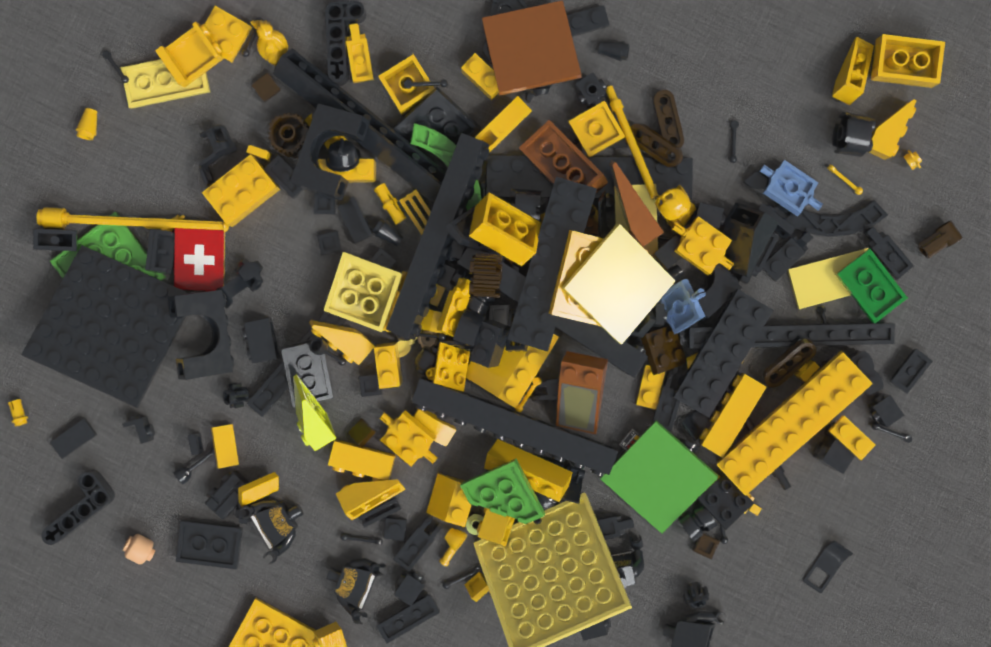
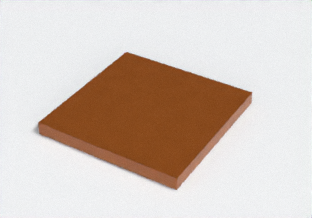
(531, 47)

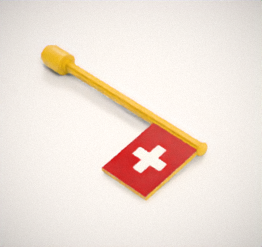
(198, 244)

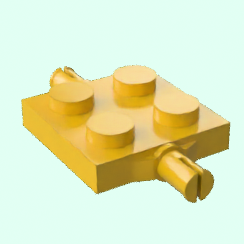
(703, 245)
(408, 438)

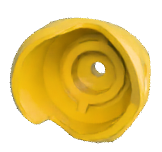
(674, 203)

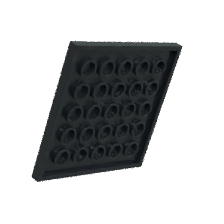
(106, 327)

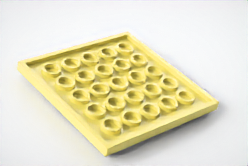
(552, 576)

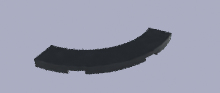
(834, 225)

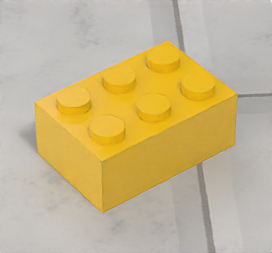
(907, 61)
(241, 190)
(505, 229)

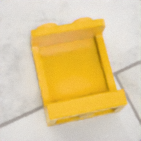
(191, 55)

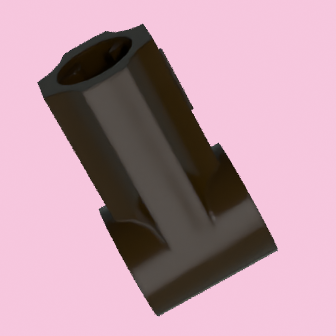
(944, 236)

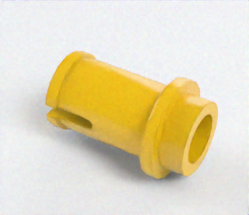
(17, 413)

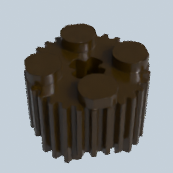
(280, 130)
(486, 275)

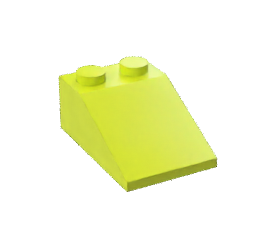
(312, 417)

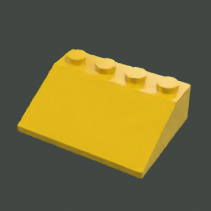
(513, 375)

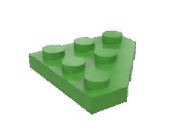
(504, 492)

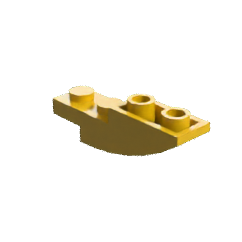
(504, 123)

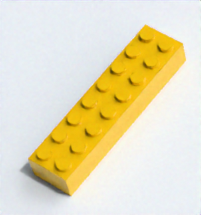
(794, 422)

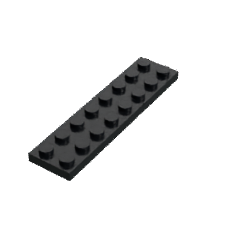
(566, 211)

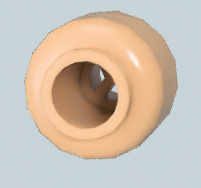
(138, 549)

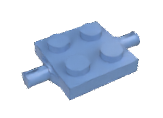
(790, 187)
(682, 305)

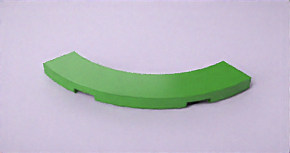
(444, 149)

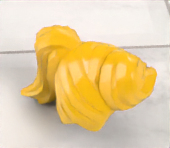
(271, 42)

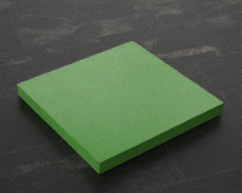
(112, 241)
(659, 477)

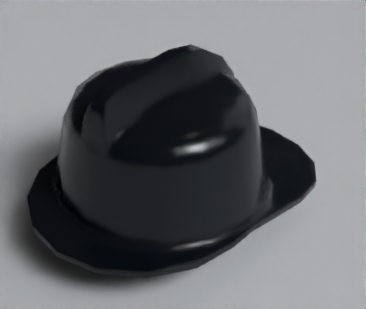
(342, 156)

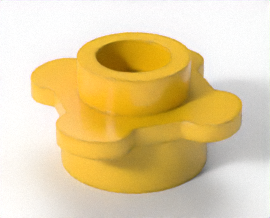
(913, 159)

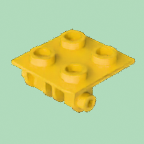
(450, 367)

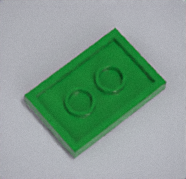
(871, 286)

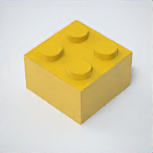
(394, 80)

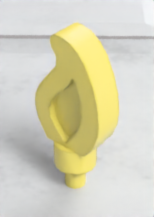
(405, 346)

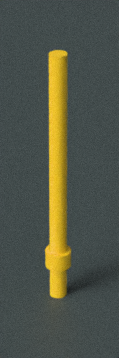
(617, 107)

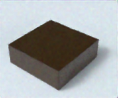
(266, 87)
(362, 432)
(706, 546)

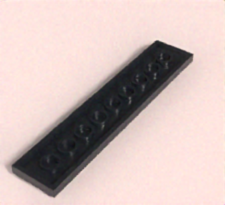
(520, 173)

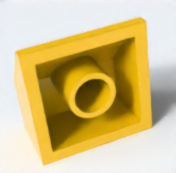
(449, 501)

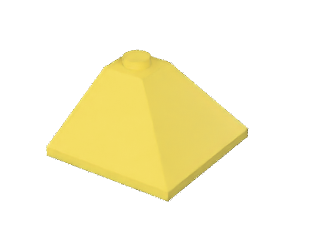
(363, 291)

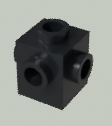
(590, 83)

